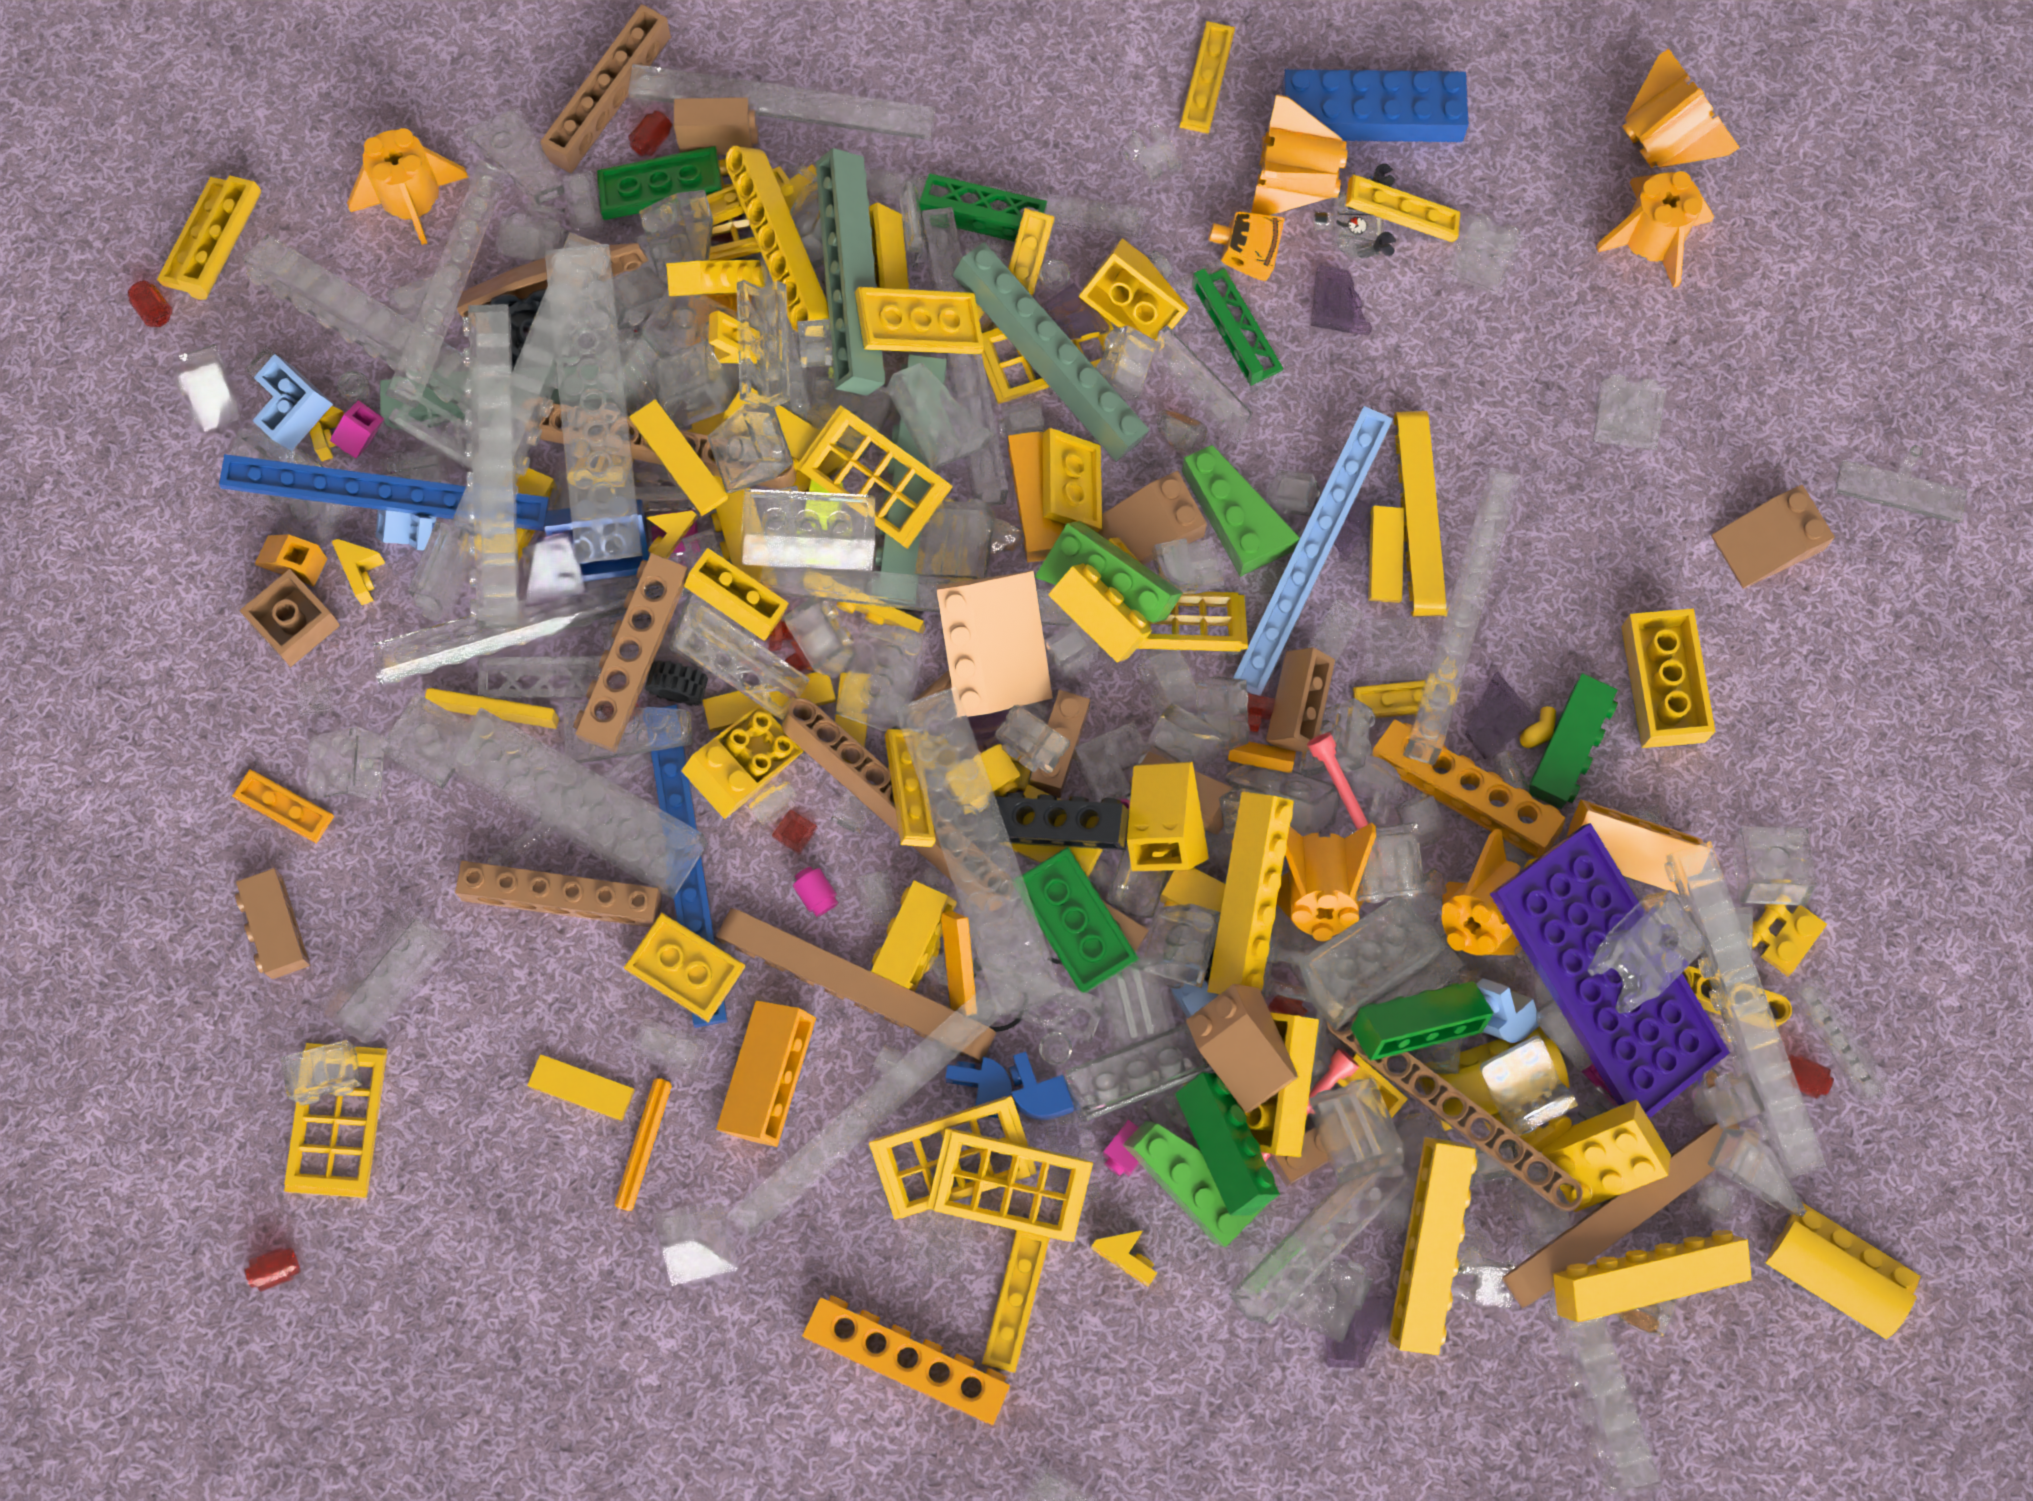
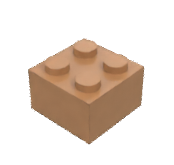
(290, 618)

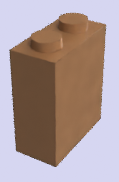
(714, 122)

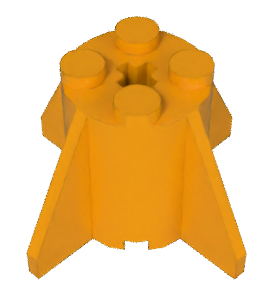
(1675, 118)
(1297, 160)
(402, 177)
(1661, 220)
(1324, 880)
(1469, 911)

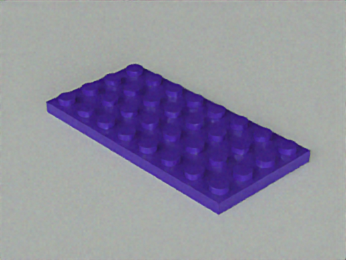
(1560, 917)

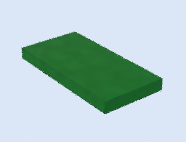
(640, 184)
(1077, 921)

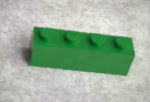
(1572, 740)
(1421, 1020)
(1227, 1145)

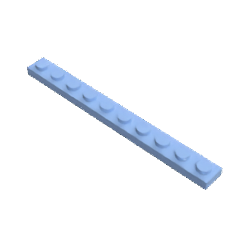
(1312, 550)

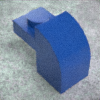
(990, 1080)
(1042, 1099)

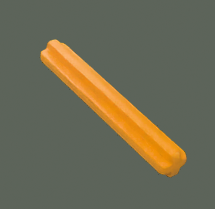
(643, 1144)

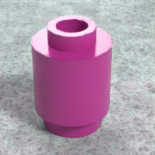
(815, 891)

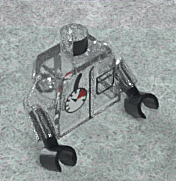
(1353, 230)

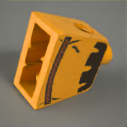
(1249, 243)

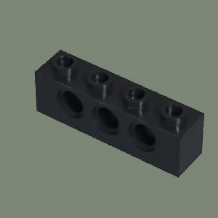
(1107, 834)

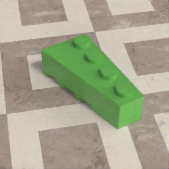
(1238, 514)
(1138, 584)
(1186, 1179)

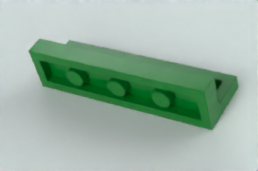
(980, 216)
(1231, 330)

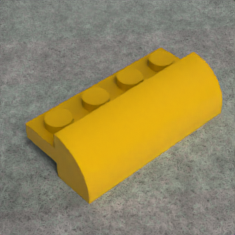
(209, 235)
(1471, 1082)
(1845, 1271)

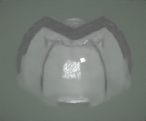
(1190, 566)

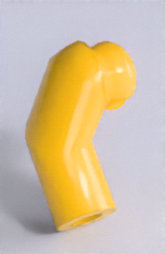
(1540, 731)

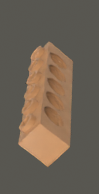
(605, 89)
(609, 732)
(558, 894)

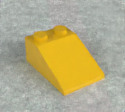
(1133, 292)

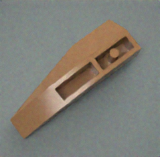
(533, 277)

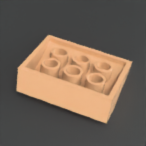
(995, 642)

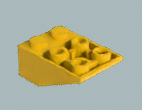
(741, 760)
(1165, 818)

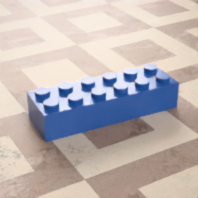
(1384, 103)

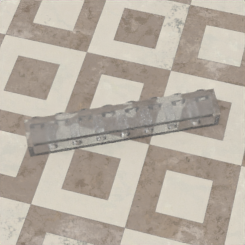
(1331, 1227)

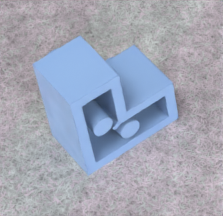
(294, 405)

